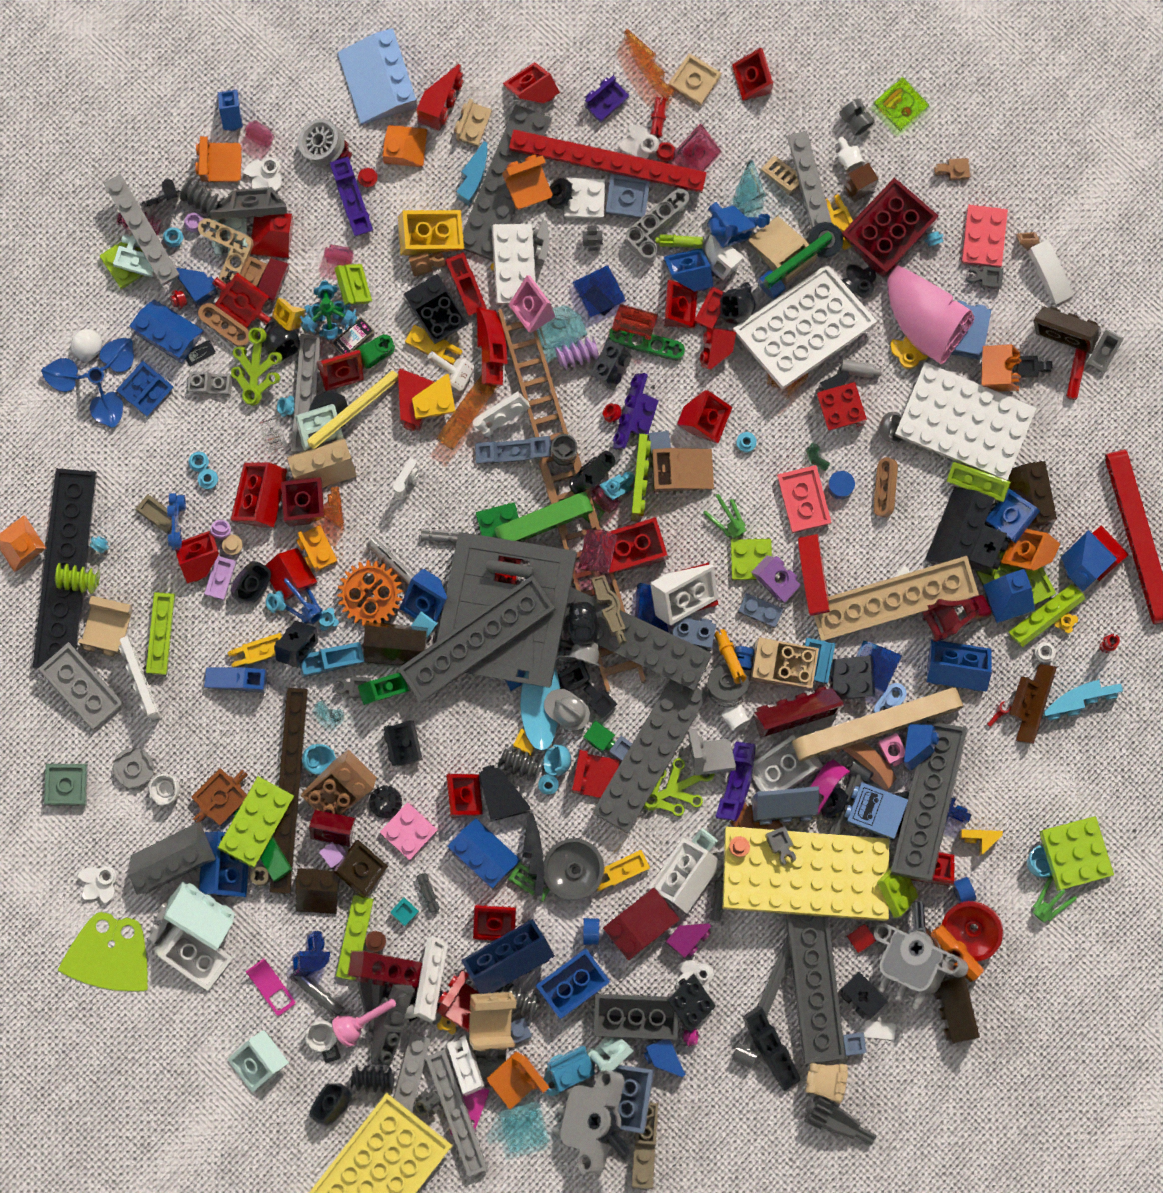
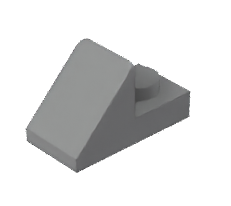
(1105, 350)

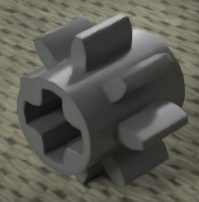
(592, 238)
(427, 1103)

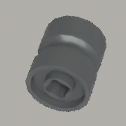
(855, 115)
(564, 450)

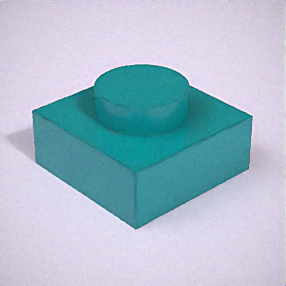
(404, 911)

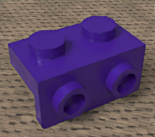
(605, 99)

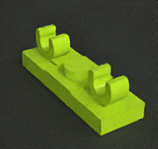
(978, 480)

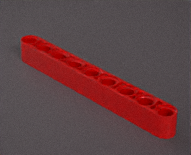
(1137, 531)

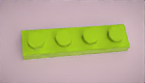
(1046, 615)
(160, 633)
(355, 933)

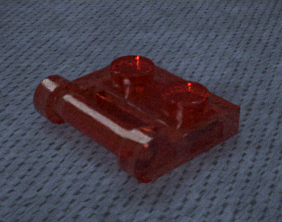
(635, 321)

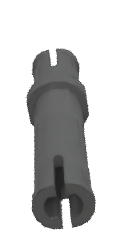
(324, 999)

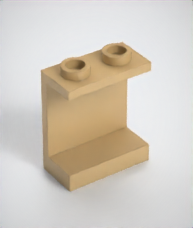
(106, 625)
(491, 1021)

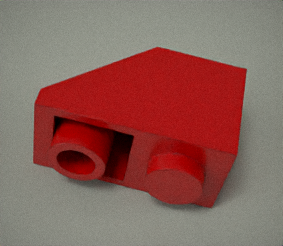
(717, 346)

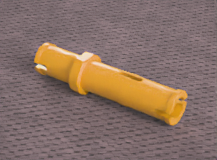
(727, 650)

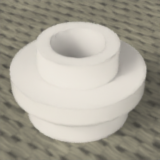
(1045, 646)

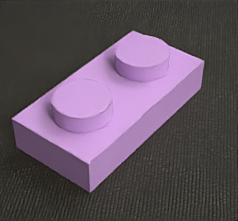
(220, 578)

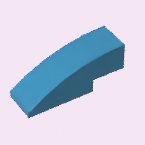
(473, 175)
(332, 659)

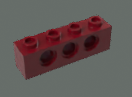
(384, 969)

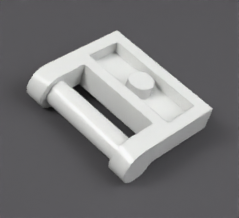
(408, 475)

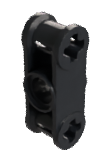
(592, 472)

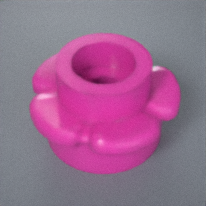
(691, 1038)

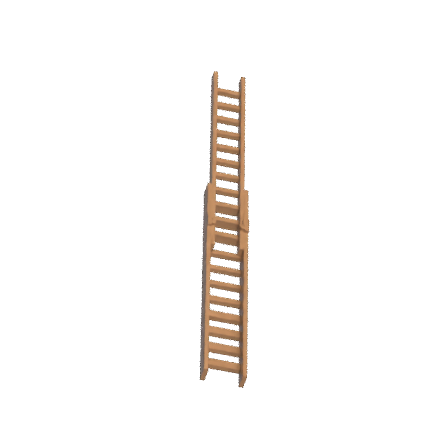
(549, 480)

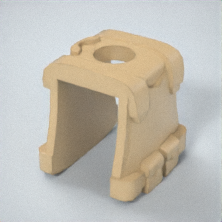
(827, 1081)

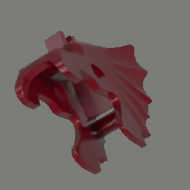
(944, 610)

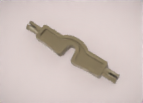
(612, 613)

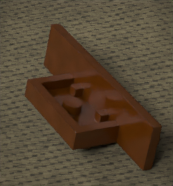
(1031, 702)

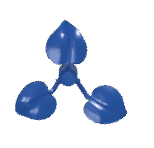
(105, 408)

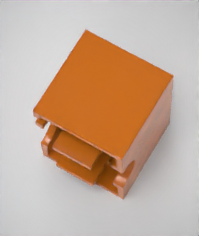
(998, 366)

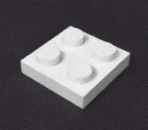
(587, 199)

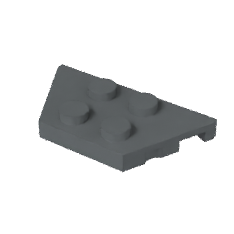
(249, 203)

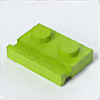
(353, 284)

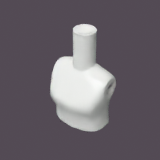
(849, 156)
(736, 718)

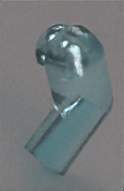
(329, 714)

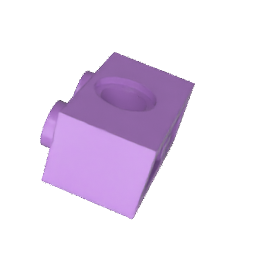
(766, 572)

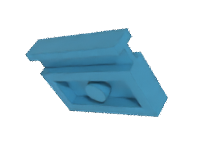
(824, 658)
(571, 1068)

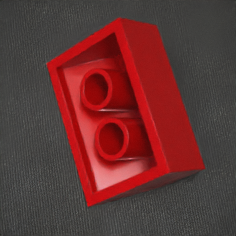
(259, 494)

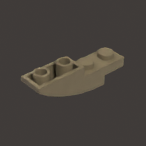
(645, 1151)

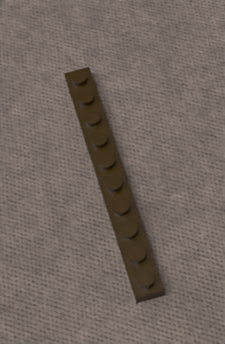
(290, 779)

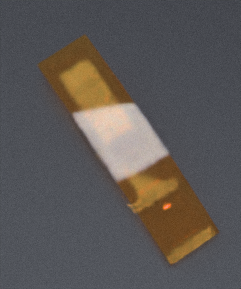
(645, 61)
(465, 413)

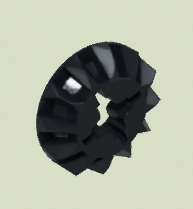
(556, 188)
(831, 809)
(386, 811)

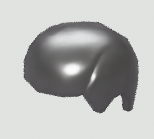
(888, 427)

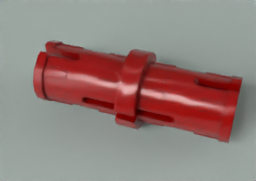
(658, 117)
(1109, 643)

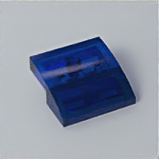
(598, 291)
(884, 663)

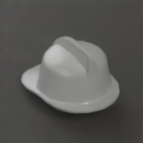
(588, 654)
(567, 709)

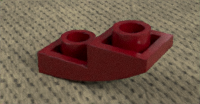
(273, 277)

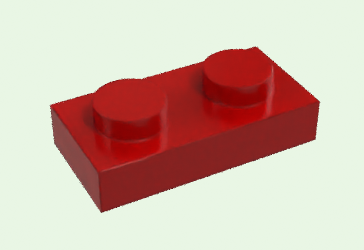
(710, 309)

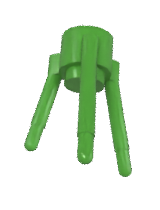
(736, 526)
(1044, 911)

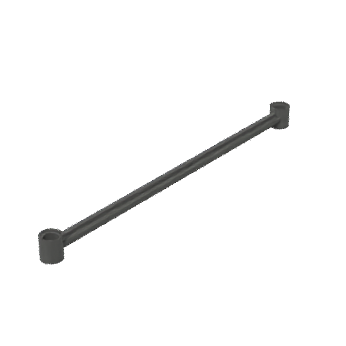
(745, 1053)

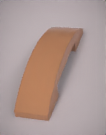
(874, 762)

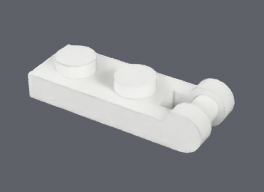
(501, 414)
(465, 1065)

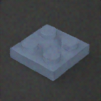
(627, 196)

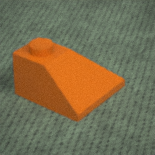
(405, 146)
(20, 543)
(1031, 550)

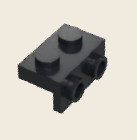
(611, 364)
(402, 743)

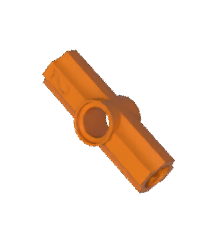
(949, 943)

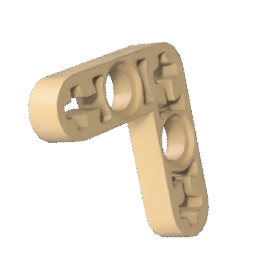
(235, 250)

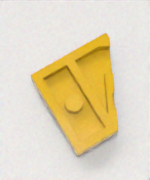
(435, 399)

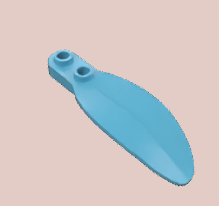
(537, 724)

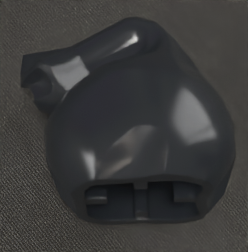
(737, 304)
(280, 340)

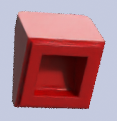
(861, 938)

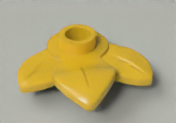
(906, 349)

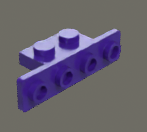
(637, 413)

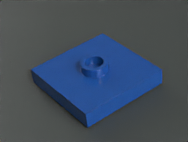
(1012, 515)

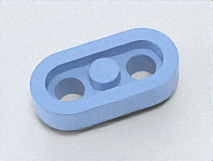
(888, 700)

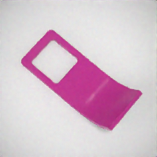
(828, 778)
(268, 983)
(475, 1104)

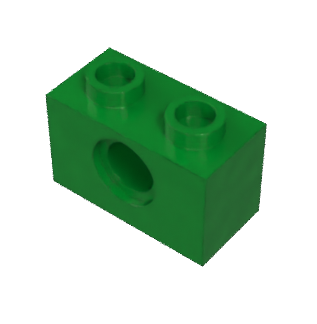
(382, 688)

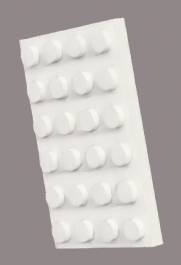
(804, 326)
(965, 421)

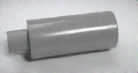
(860, 369)

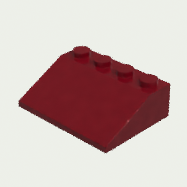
(889, 227)
(797, 712)

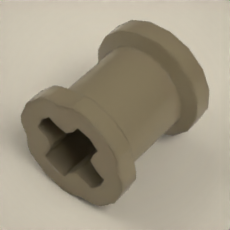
(253, 876)

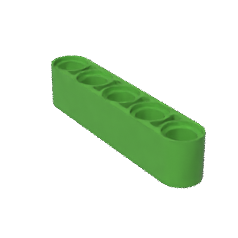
(546, 518)

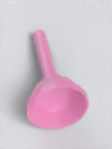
(349, 1028)

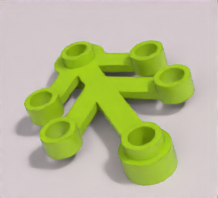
(254, 368)
(674, 790)

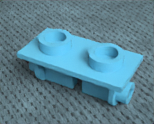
(618, 485)

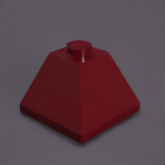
(302, 501)

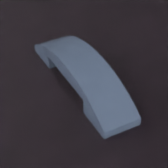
(513, 450)

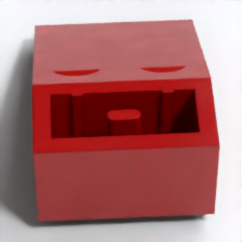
(439, 98)

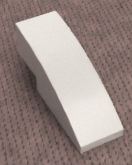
(1051, 272)

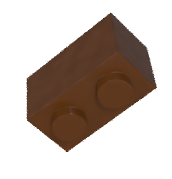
(860, 182)

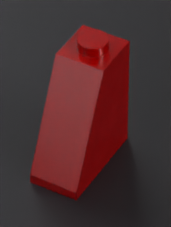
(409, 387)

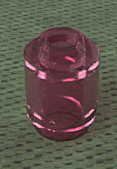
(259, 133)
(338, 255)
(603, 500)

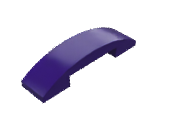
(351, 196)
(738, 782)

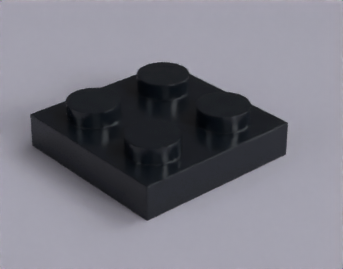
(854, 677)

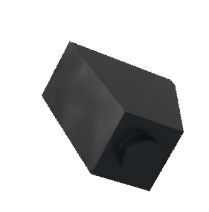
(501, 795)

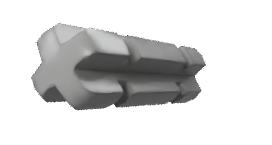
(439, 535)

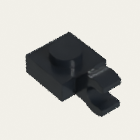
(1031, 366)
(601, 702)

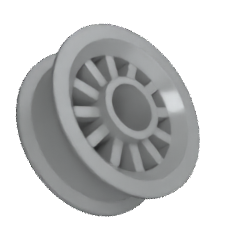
(329, 149)

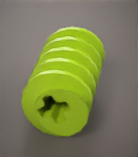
(76, 579)

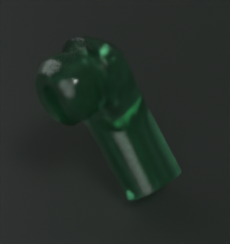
(814, 457)

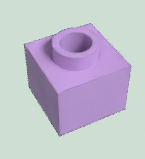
(332, 854)

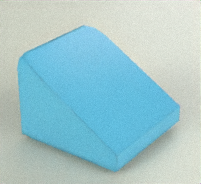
(424, 621)

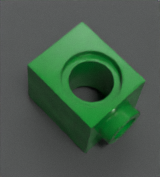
(599, 737)

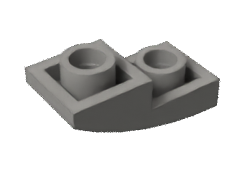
(542, 238)
(209, 383)
(157, 930)

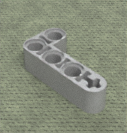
(660, 222)

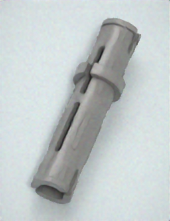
(384, 554)

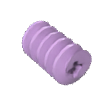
(578, 353)

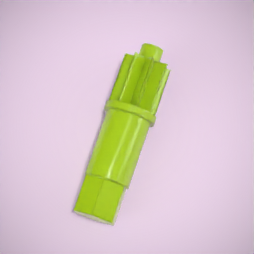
(679, 241)

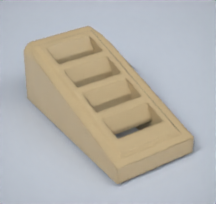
(789, 189)

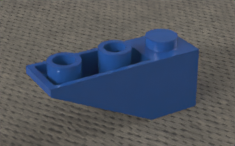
(236, 679)

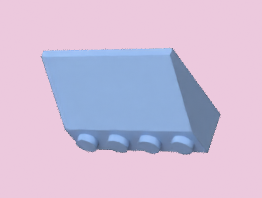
(377, 77)

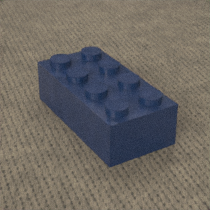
(508, 958)

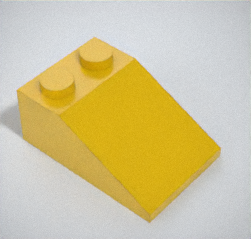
(430, 231)

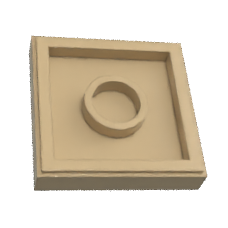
(694, 79)

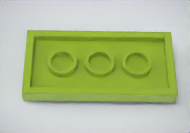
(640, 485)
(255, 822)

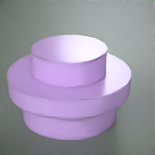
(191, 222)
(220, 529)

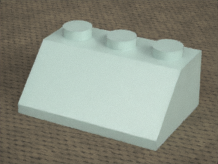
(199, 915)

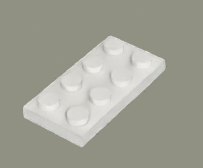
(512, 258)
(136, 672)

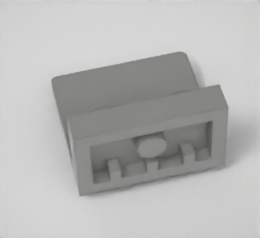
(710, 755)

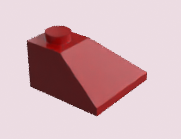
(533, 84)
(272, 235)
(705, 416)
(197, 556)

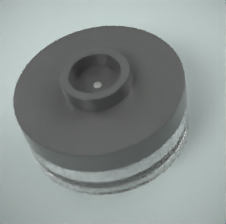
(724, 690)

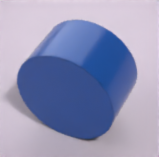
(775, 290)
(841, 485)
(964, 890)
(591, 931)

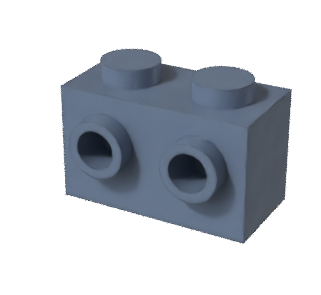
(696, 632)

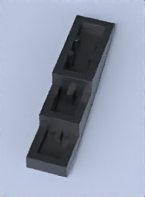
(533, 850)
(771, 1048)

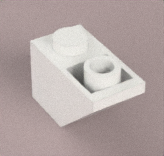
(722, 260)

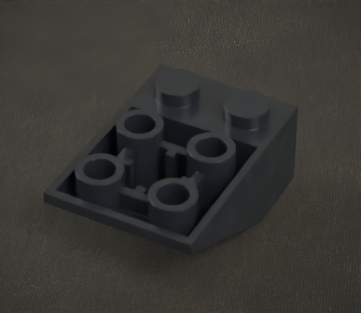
(435, 309)

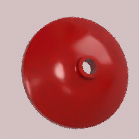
(980, 942)

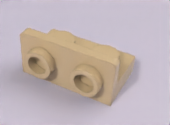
(473, 123)

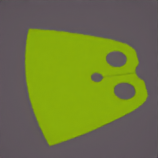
(105, 967)

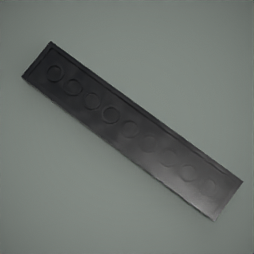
(66, 544)

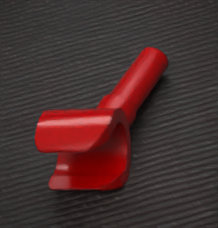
(1000, 712)

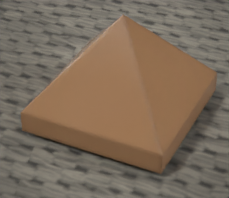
(1028, 240)

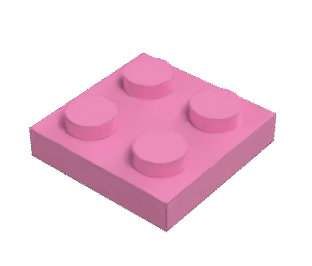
(408, 831)

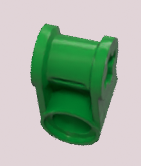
(374, 351)

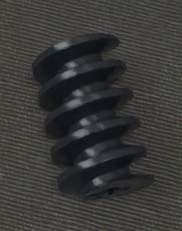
(372, 1078)

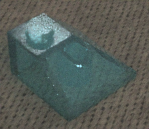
(749, 192)
(563, 329)

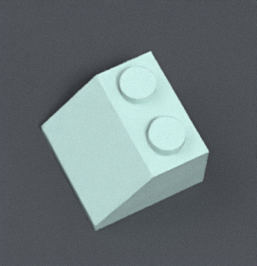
(258, 1060)

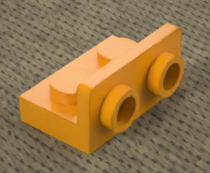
(317, 548)

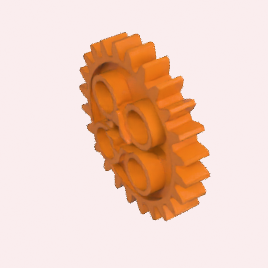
(356, 580)

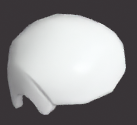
(86, 345)
(164, 789)
(320, 1036)

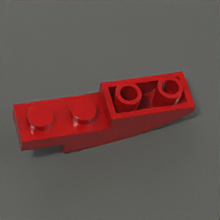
(493, 344)

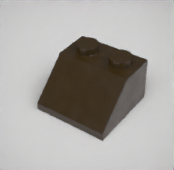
(317, 891)

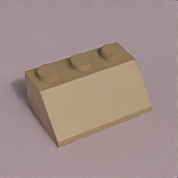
(327, 461)

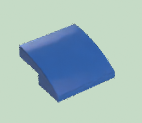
(144, 388)

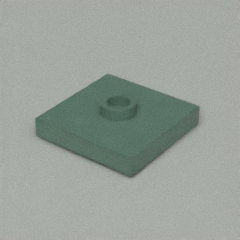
(66, 784)

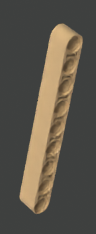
(877, 724)

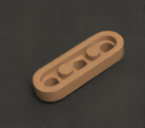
(218, 319)
(885, 487)

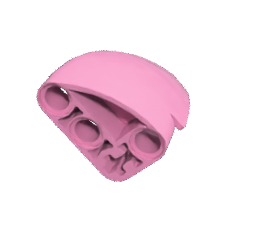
(927, 314)

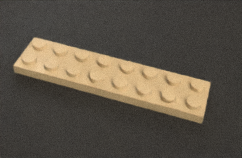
(896, 598)

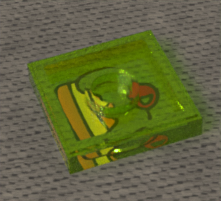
(901, 104)

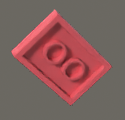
(984, 236)
(804, 499)

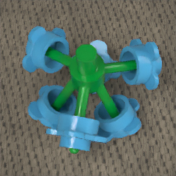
(327, 308)

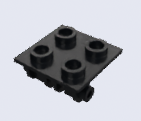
(169, 192)
(691, 1002)

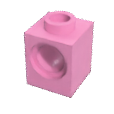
(895, 741)

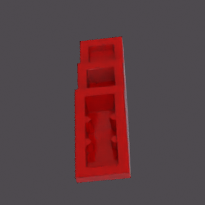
(813, 575)

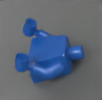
(732, 226)

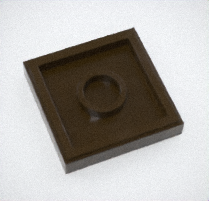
(360, 869)

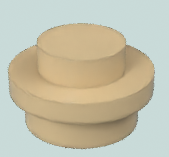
(232, 545)

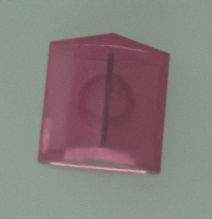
(696, 150)

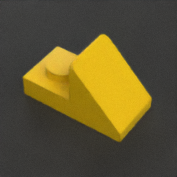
(287, 315)
(985, 837)

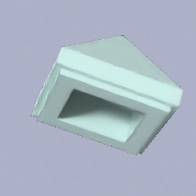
(705, 839)

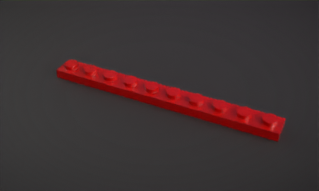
(607, 161)

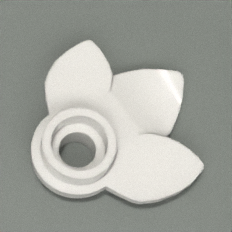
(636, 142)
(263, 177)
(96, 885)
(691, 967)

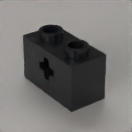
(988, 540)
(296, 644)
(874, 998)

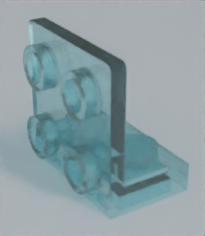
(524, 1127)

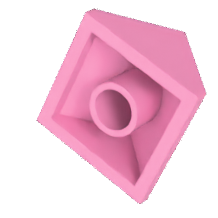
(531, 305)

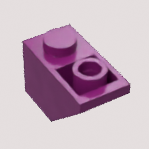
(686, 937)

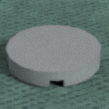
(133, 768)

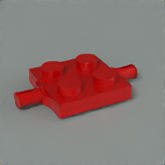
(241, 300)

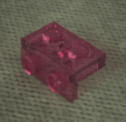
(597, 551)

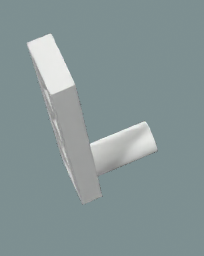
(429, 981)

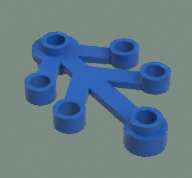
(176, 504)

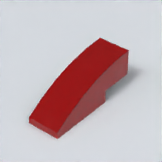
(465, 283)

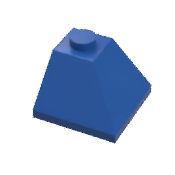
(690, 269)
(1086, 560)
(425, 595)
(1010, 596)

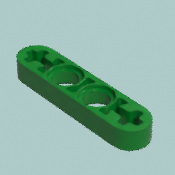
(646, 345)

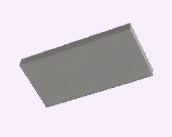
(80, 686)

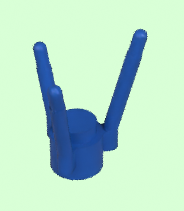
(310, 612)

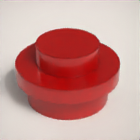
(665, 152)
(367, 177)
(178, 299)
(612, 412)

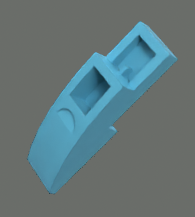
(1073, 700)

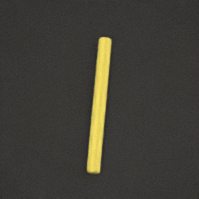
(352, 410)

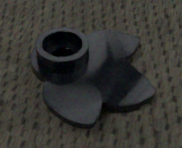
(857, 278)

